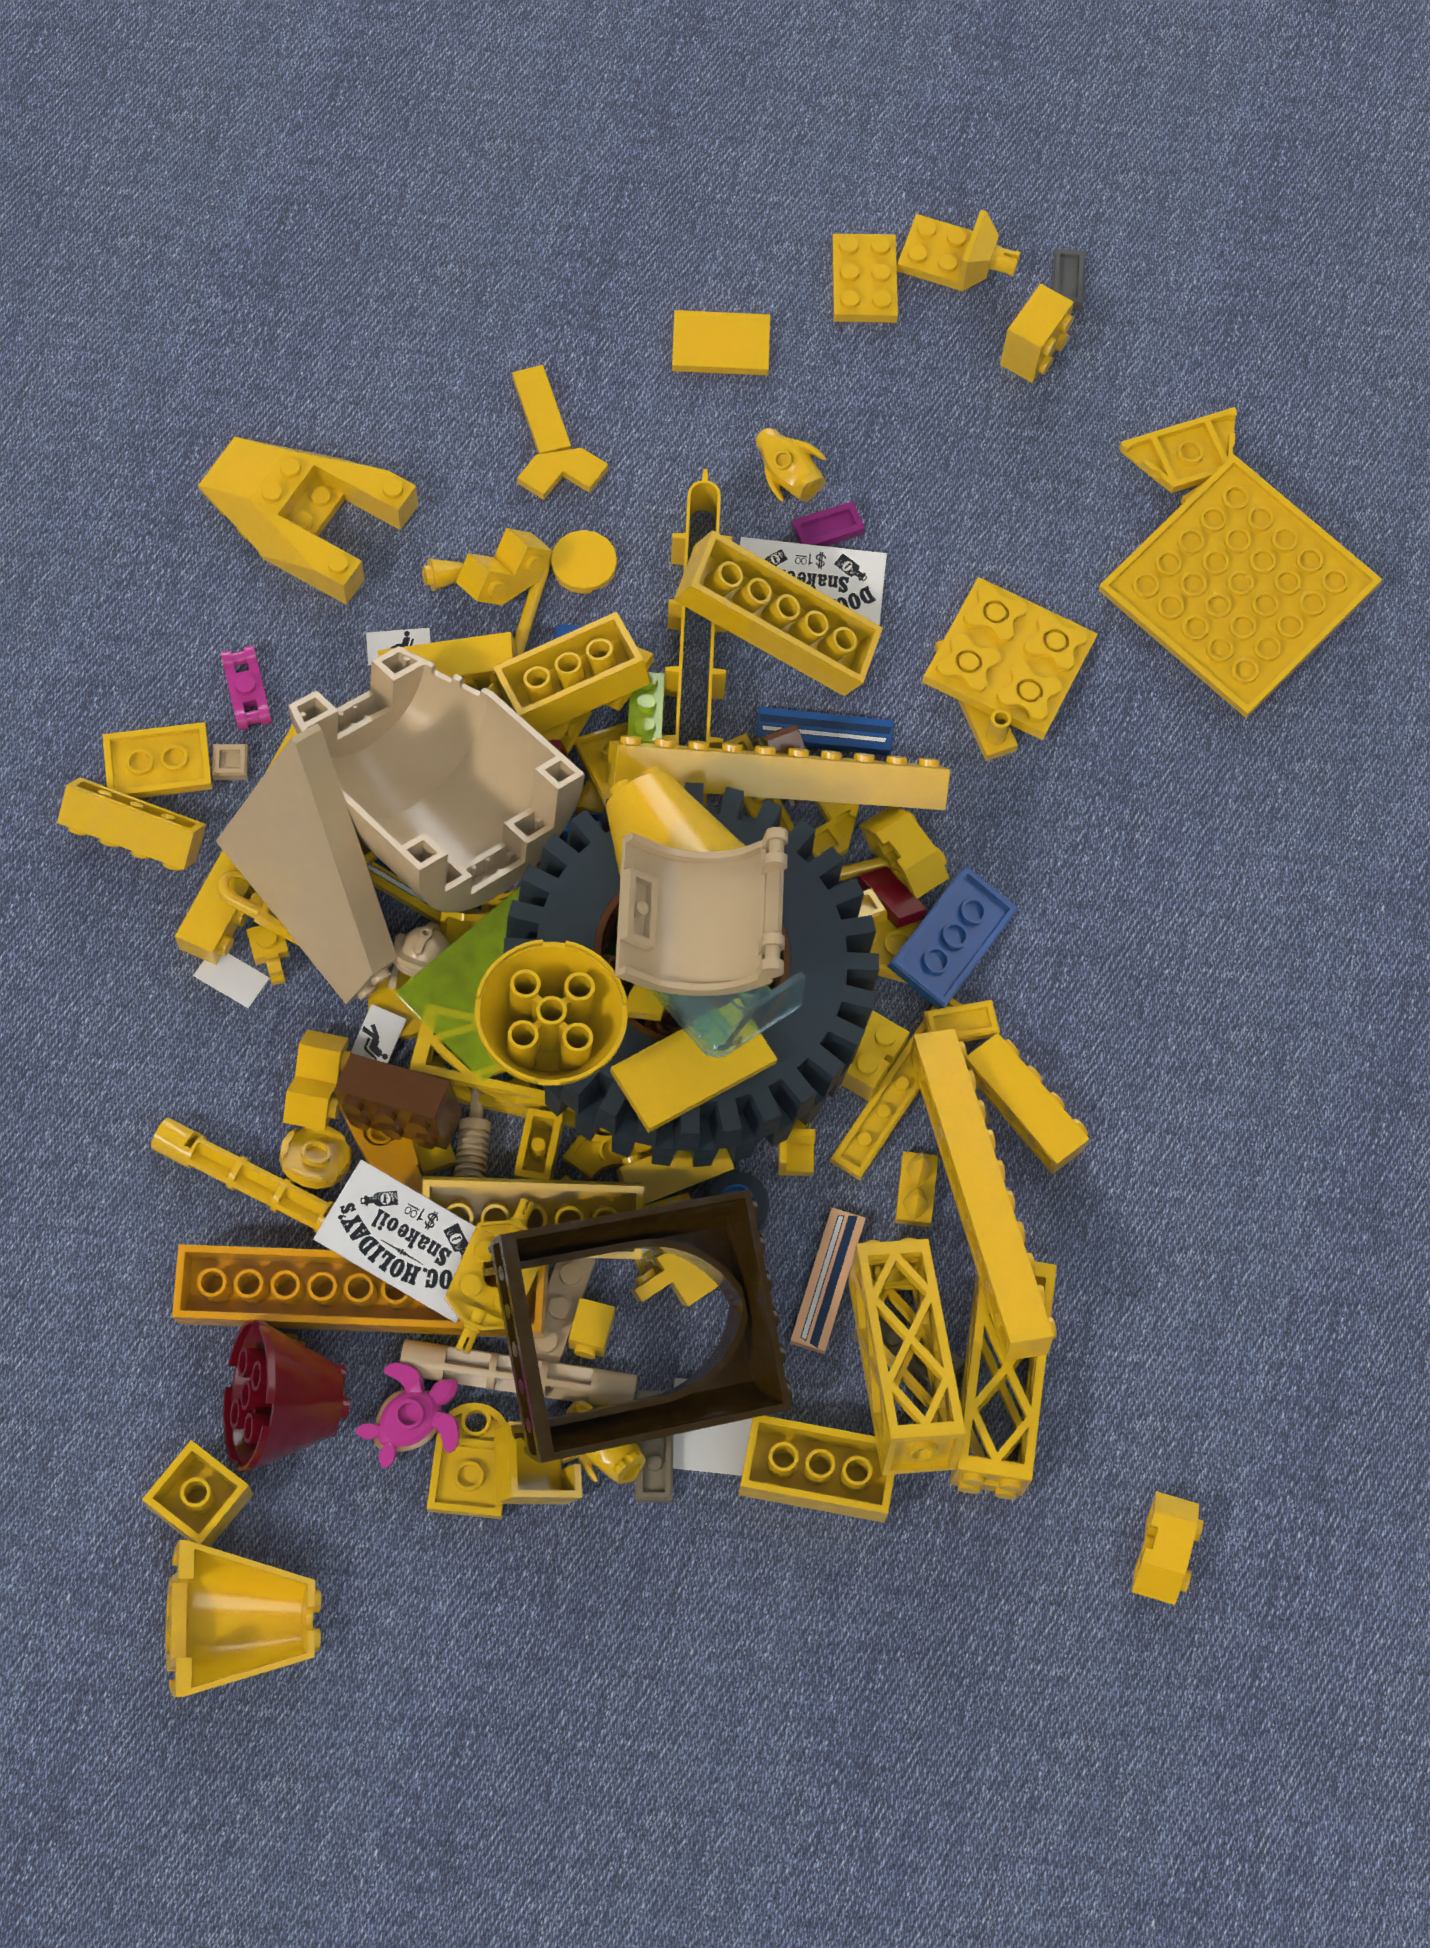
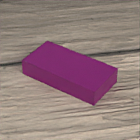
(829, 526)

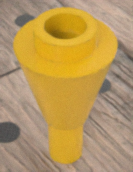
(440, 573)

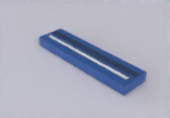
(830, 730)

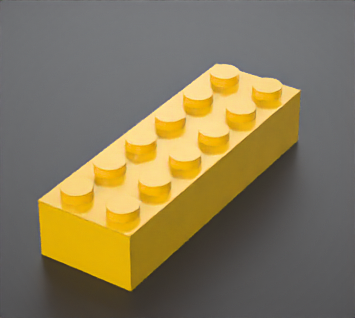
(778, 613)
(554, 1200)

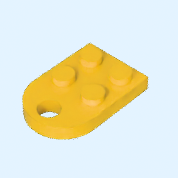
(466, 1478)

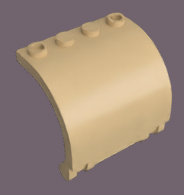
(701, 917)

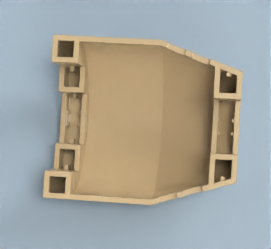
(444, 780)

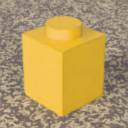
(591, 1328)

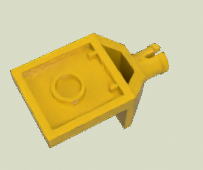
(955, 254)

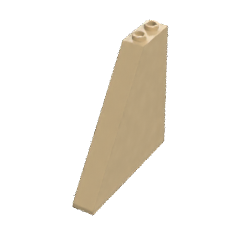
(309, 868)

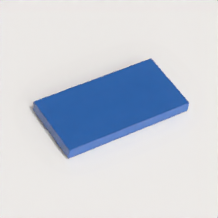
(952, 937)

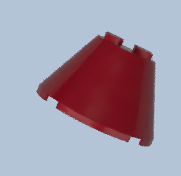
(279, 1397)

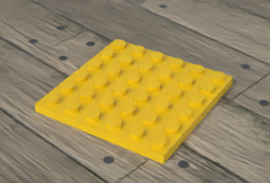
(1240, 585)

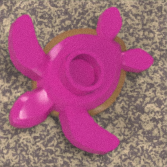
(412, 1415)

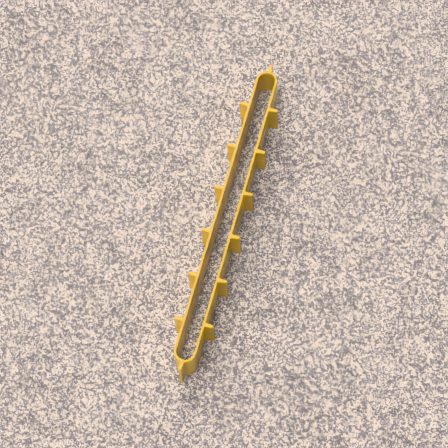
(707, 497)

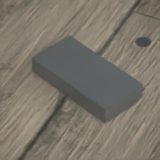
(1069, 275)

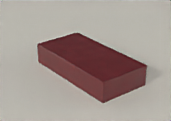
(896, 898)

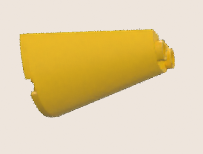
(664, 813)
(234, 1618)

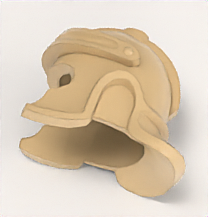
(416, 950)

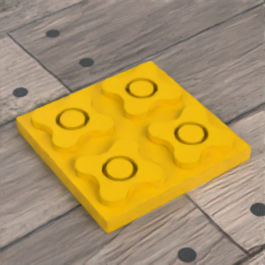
(1010, 657)

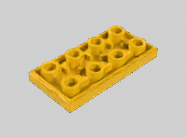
(679, 1076)

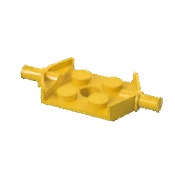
(468, 1294)

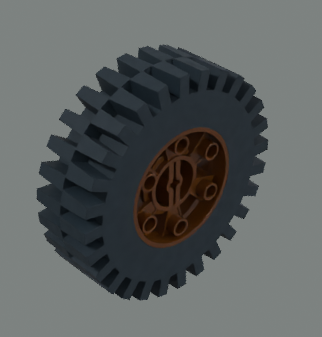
(578, 902)

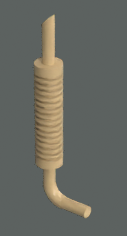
(473, 1141)

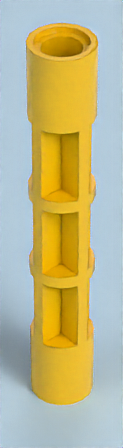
(194, 1150)

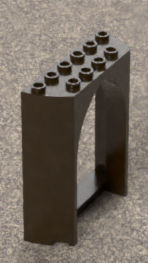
(736, 1382)

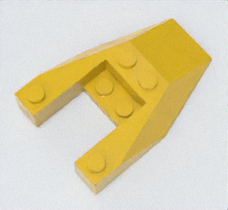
(288, 497)

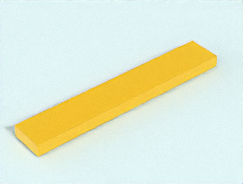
(881, 1113)

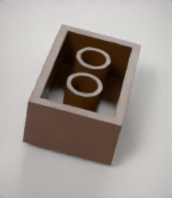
(398, 1102)

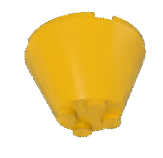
(551, 1012)

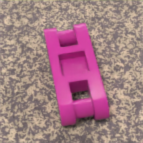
(246, 688)

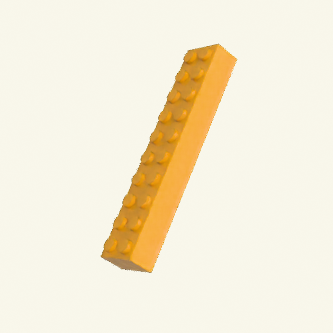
(310, 1292)

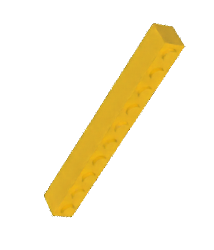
(785, 775)
(981, 1196)

